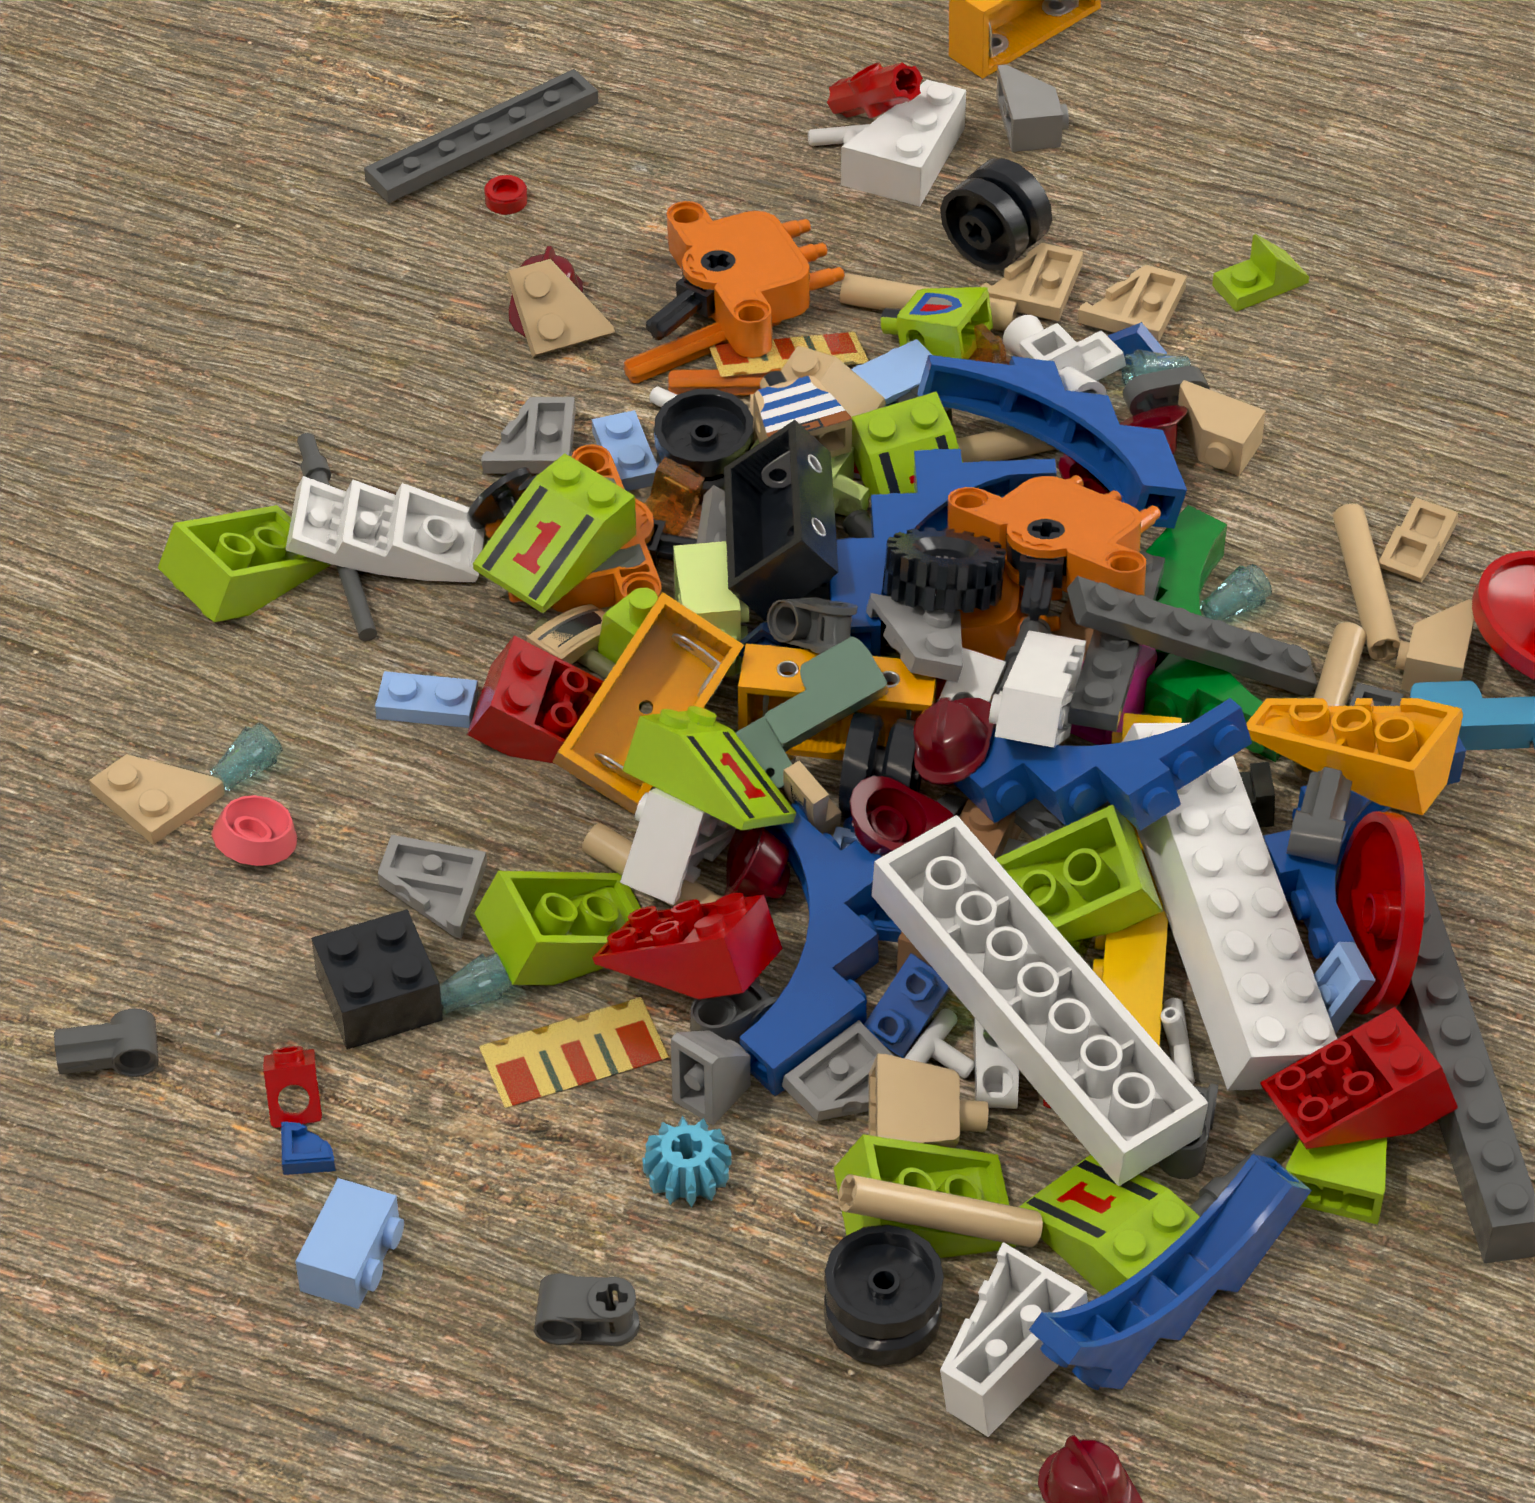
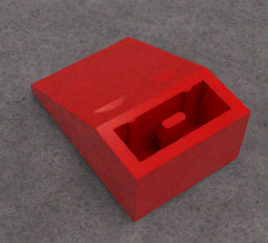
(531, 702)
(696, 946)
(1363, 1086)

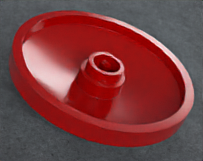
(1506, 609)
(1383, 904)

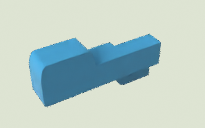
(1485, 721)

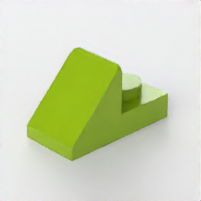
(1261, 277)

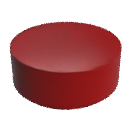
(505, 194)

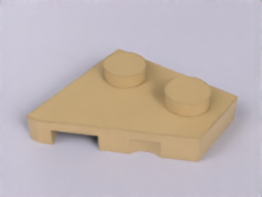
(1040, 281)
(1145, 297)
(554, 309)
(154, 794)

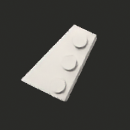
(906, 145)
(1039, 690)
(671, 844)
(995, 1354)

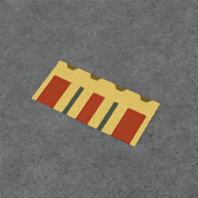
(841, 345)
(573, 1052)

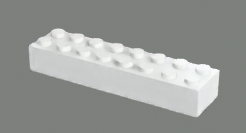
(1233, 927)
(1039, 1000)

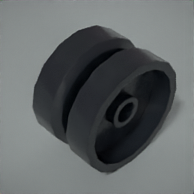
(996, 214)
(704, 432)
(868, 756)
(883, 1295)

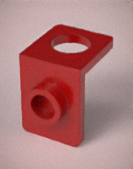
(291, 1067)

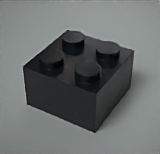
(377, 979)

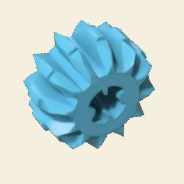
(687, 1161)

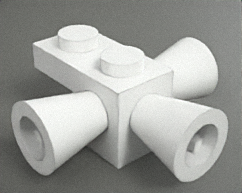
(1078, 363)

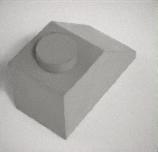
(1029, 110)
(708, 1073)

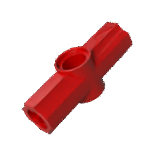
(874, 90)

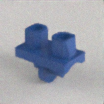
(907, 1006)

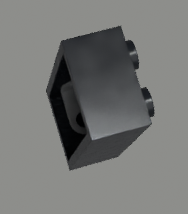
(780, 519)

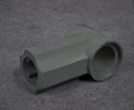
(1320, 824)
(123, 1044)

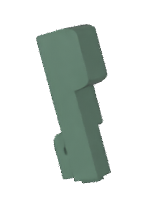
(834, 687)

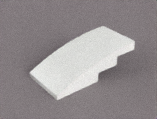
(385, 532)

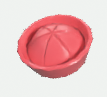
(241, 822)

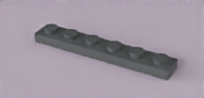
(480, 136)
(1191, 636)
(1110, 668)

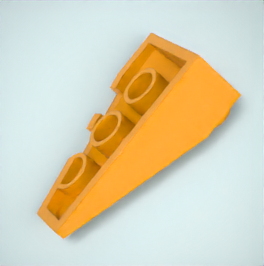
(1387, 752)

